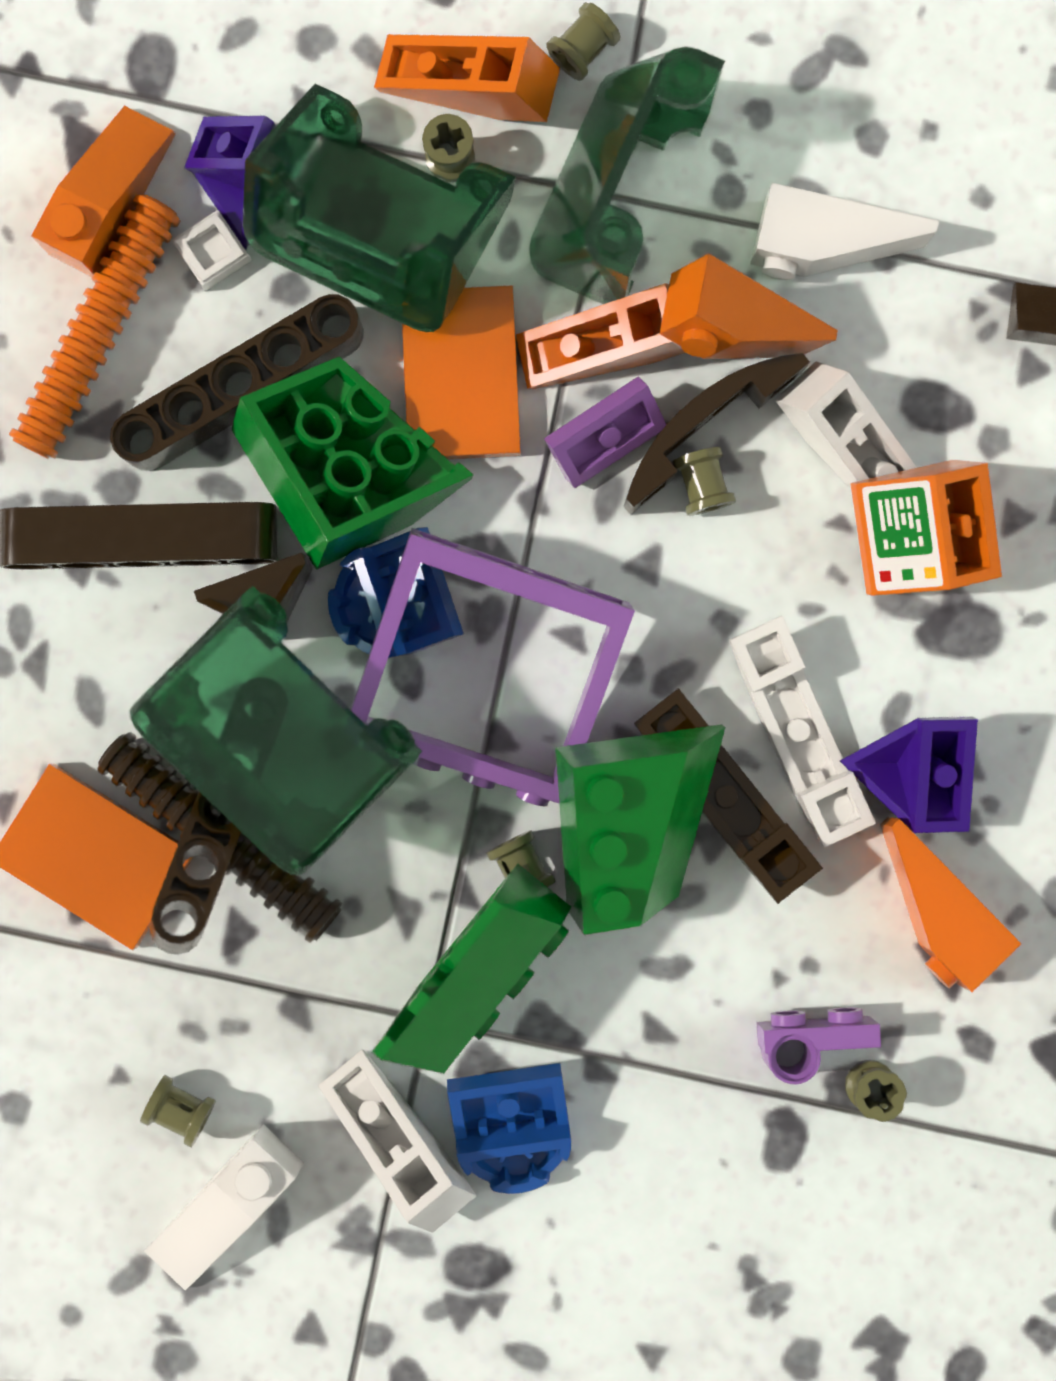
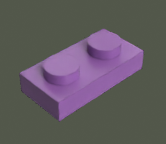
(606, 432)

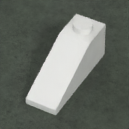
(820, 233)
(842, 425)
(397, 1144)
(225, 1207)

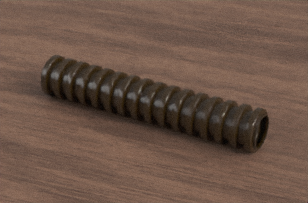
(174, 800)

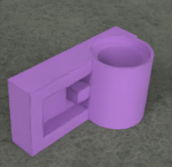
(840, 1031)

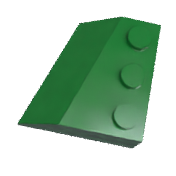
(341, 460)
(631, 822)
(476, 974)

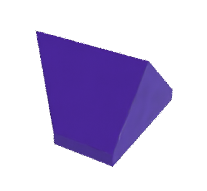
(219, 162)
(923, 772)

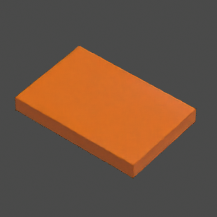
(466, 377)
(89, 855)

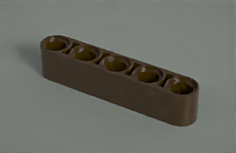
(210, 382)
(138, 535)
(189, 894)

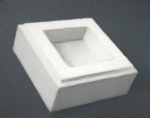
(211, 250)

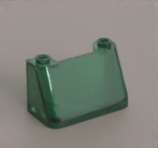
(366, 218)
(580, 235)
(269, 736)

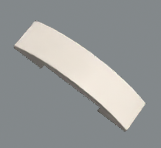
(800, 732)

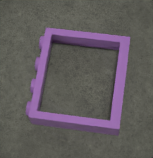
(524, 582)

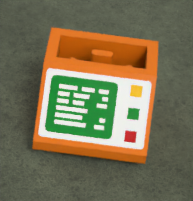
(927, 528)

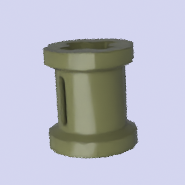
(583, 41)
(448, 129)
(704, 481)
(520, 851)
(892, 1090)
(177, 1111)

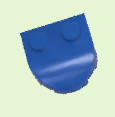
(363, 592)
(511, 1126)

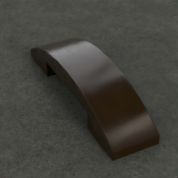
(758, 381)
(740, 811)

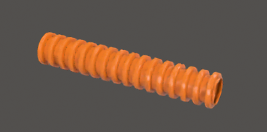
(95, 325)

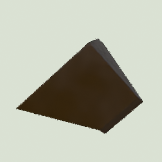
(281, 580)

